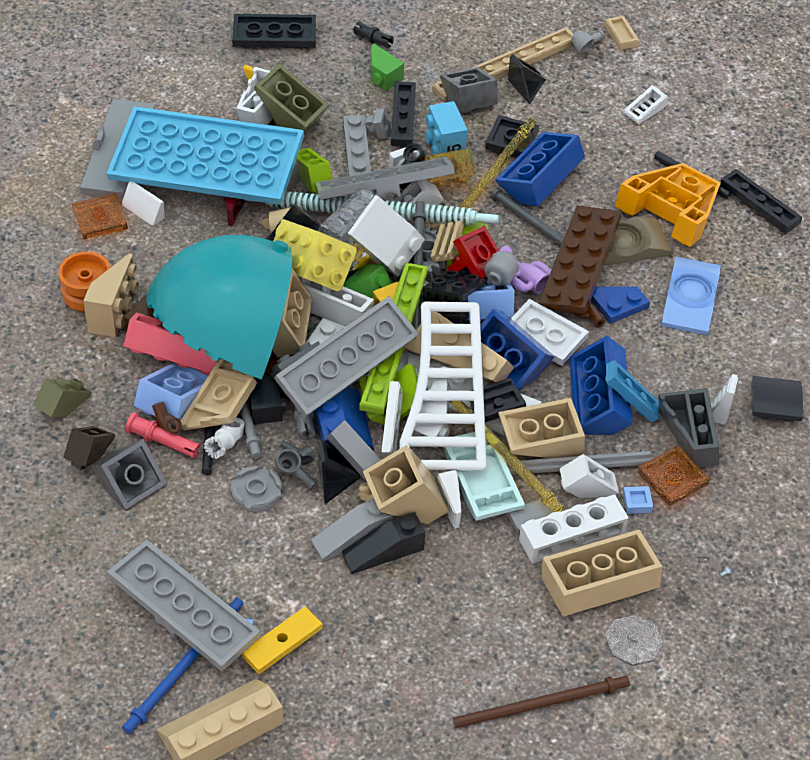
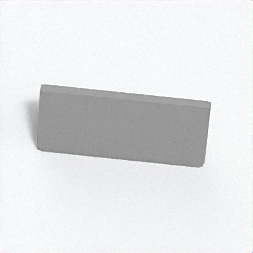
(353, 447)

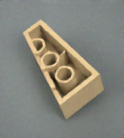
(494, 366)

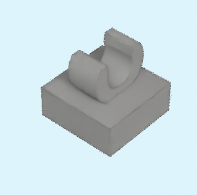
(380, 124)

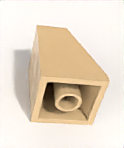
(405, 486)

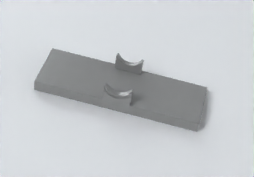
(95, 179)
(385, 180)
(346, 356)
(184, 605)

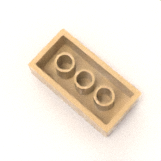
(601, 572)

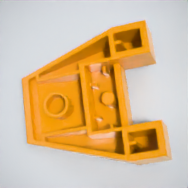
(675, 195)

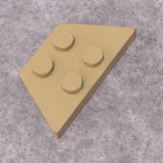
(219, 397)

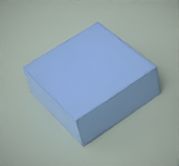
(637, 500)

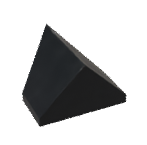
(524, 78)
(334, 471)

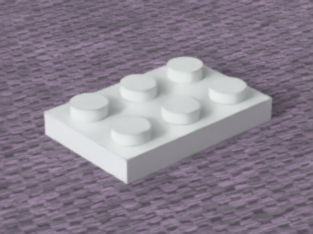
(550, 330)

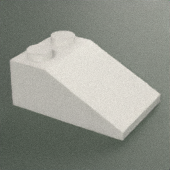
(386, 236)

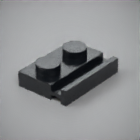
(500, 397)

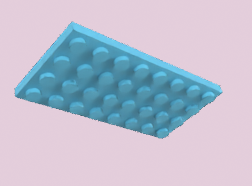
(206, 155)

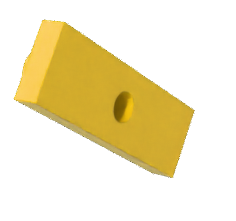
(282, 640)

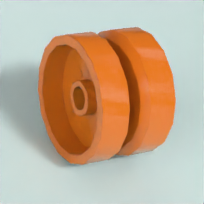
(77, 274)

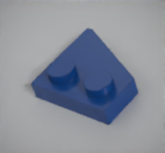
(619, 302)

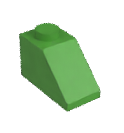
(385, 68)
(368, 279)

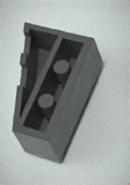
(692, 424)

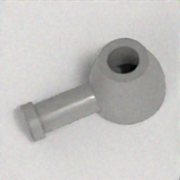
(583, 40)

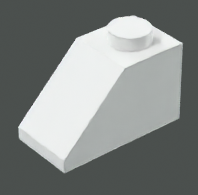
(421, 191)
(588, 478)

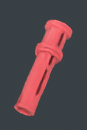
(152, 432)

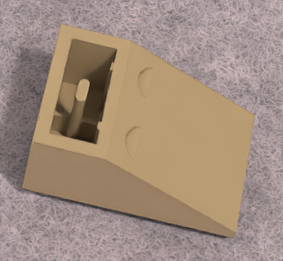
(111, 298)

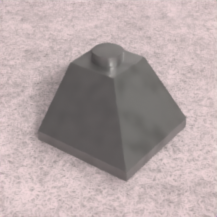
(129, 474)

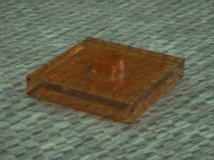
(99, 216)
(673, 475)

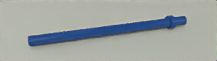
(138, 715)

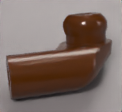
(593, 315)
(165, 420)

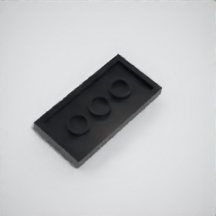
(274, 30)

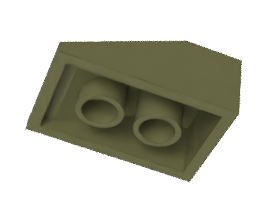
(290, 100)

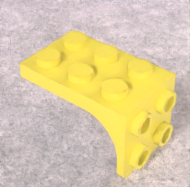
(317, 254)

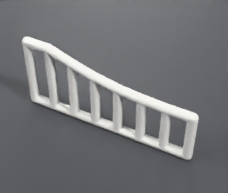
(475, 395)

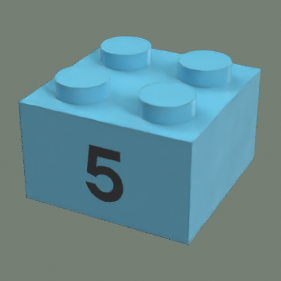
(445, 128)

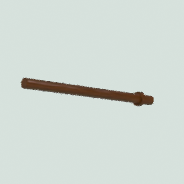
(608, 685)

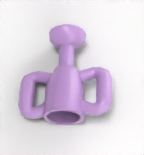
(530, 276)

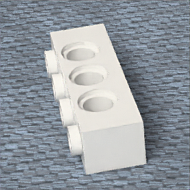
(573, 528)

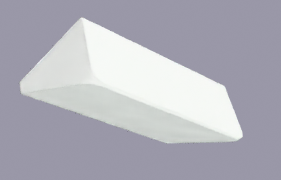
(143, 204)

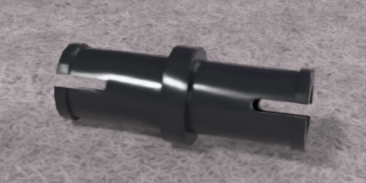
(373, 35)

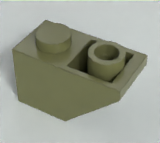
(61, 396)

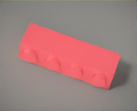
(150, 337)

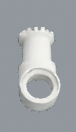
(224, 438)

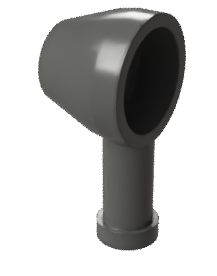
(293, 459)

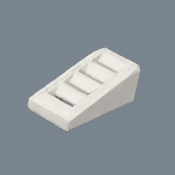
(651, 93)
(723, 400)
(449, 488)

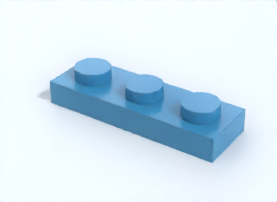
(632, 391)

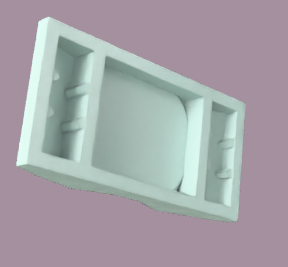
(489, 490)

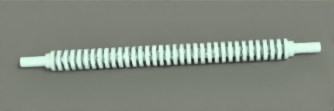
(330, 205)

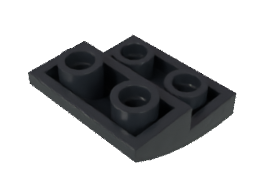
(777, 398)

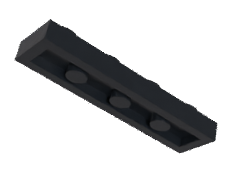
(403, 113)
(761, 201)

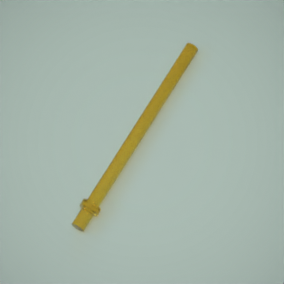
(523, 132)
(547, 497)

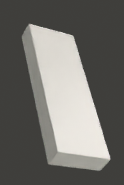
(392, 419)

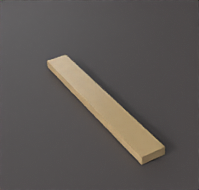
(529, 53)

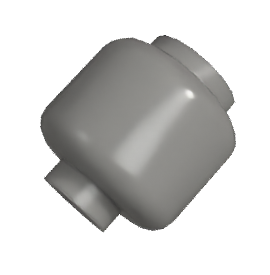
(501, 268)

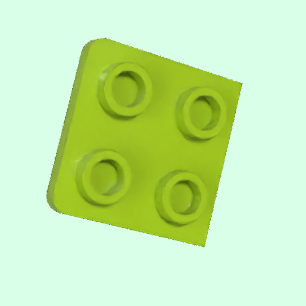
(408, 380)

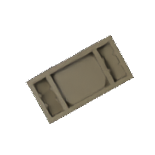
(638, 240)

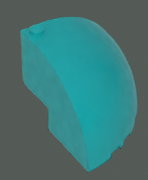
(226, 298)

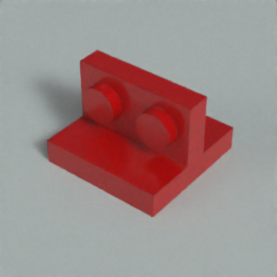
(474, 251)

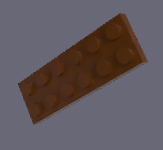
(580, 259)

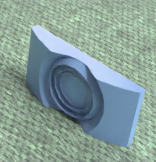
(691, 295)

